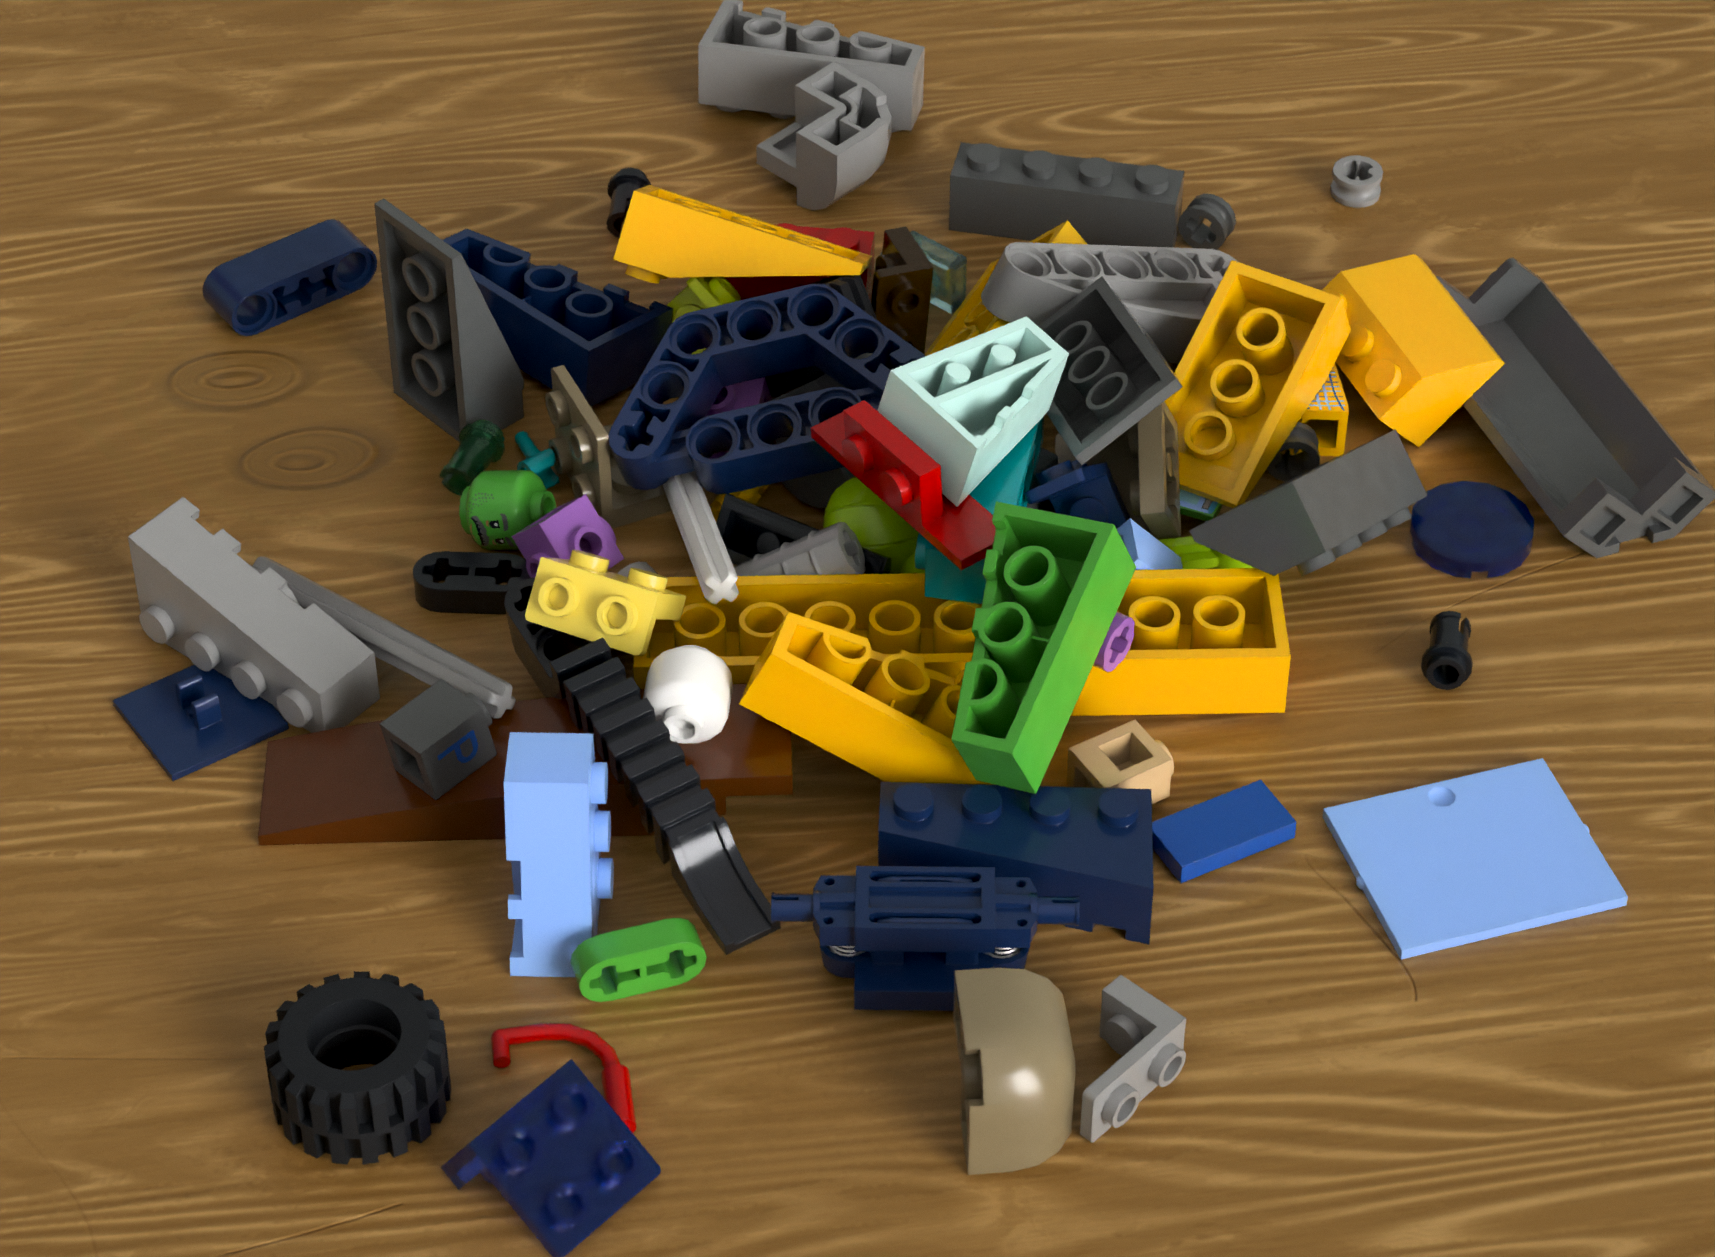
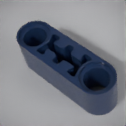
(289, 277)

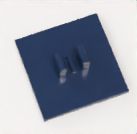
(197, 719)

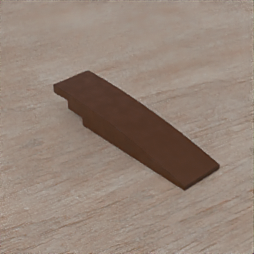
(346, 789)

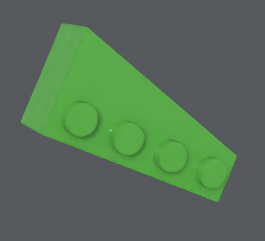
(1036, 639)

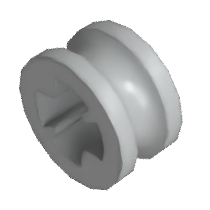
(1356, 181)

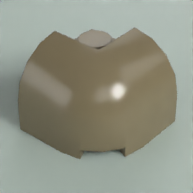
(1013, 1068)

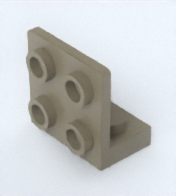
(587, 459)
(1144, 470)

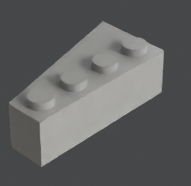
(759, 59)

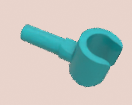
(536, 460)

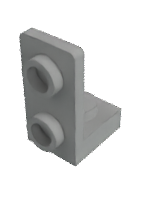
(1152, 1052)

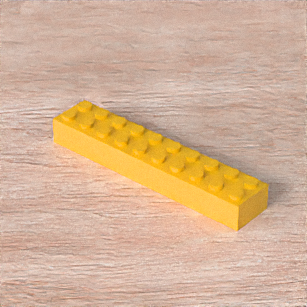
(1197, 646)

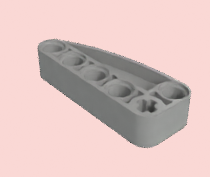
(1159, 285)

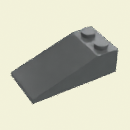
(441, 332)
(1110, 372)

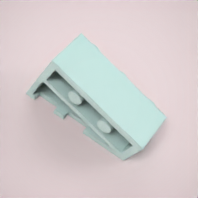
(975, 400)

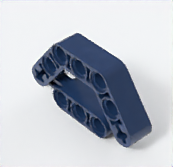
(677, 438)

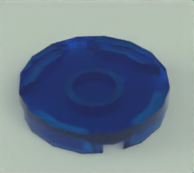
(1471, 529)

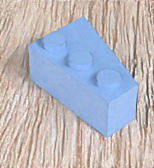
(555, 848)

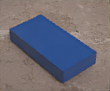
(1221, 831)

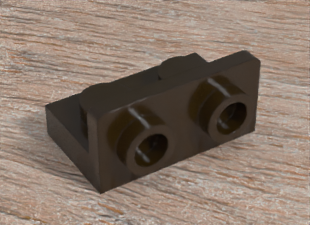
(903, 287)

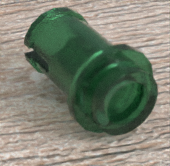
(478, 447)

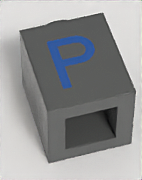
(439, 738)

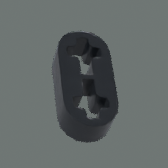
(470, 581)

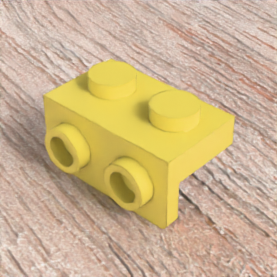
(595, 604)

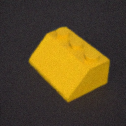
(1409, 345)

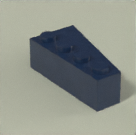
(561, 321)
(1061, 837)

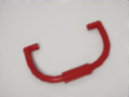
(614, 1076)

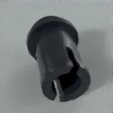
(620, 191)
(1447, 660)

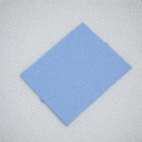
(1473, 858)

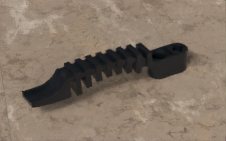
(653, 772)

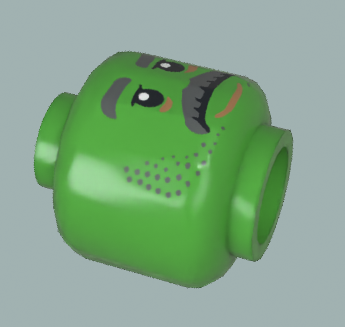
(502, 505)

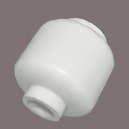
(689, 691)

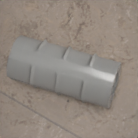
(820, 553)

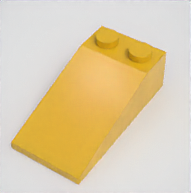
(695, 239)
(1250, 378)

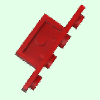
(906, 482)

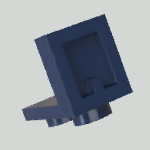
(1081, 492)

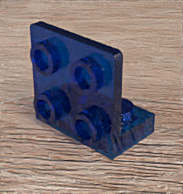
(559, 1160)

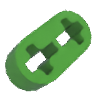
(638, 959)

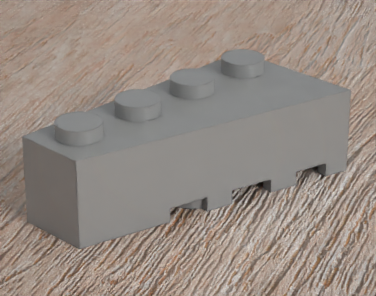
(247, 623)

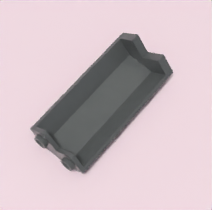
(1574, 422)

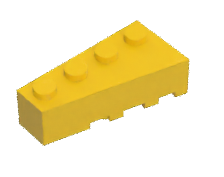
(860, 703)

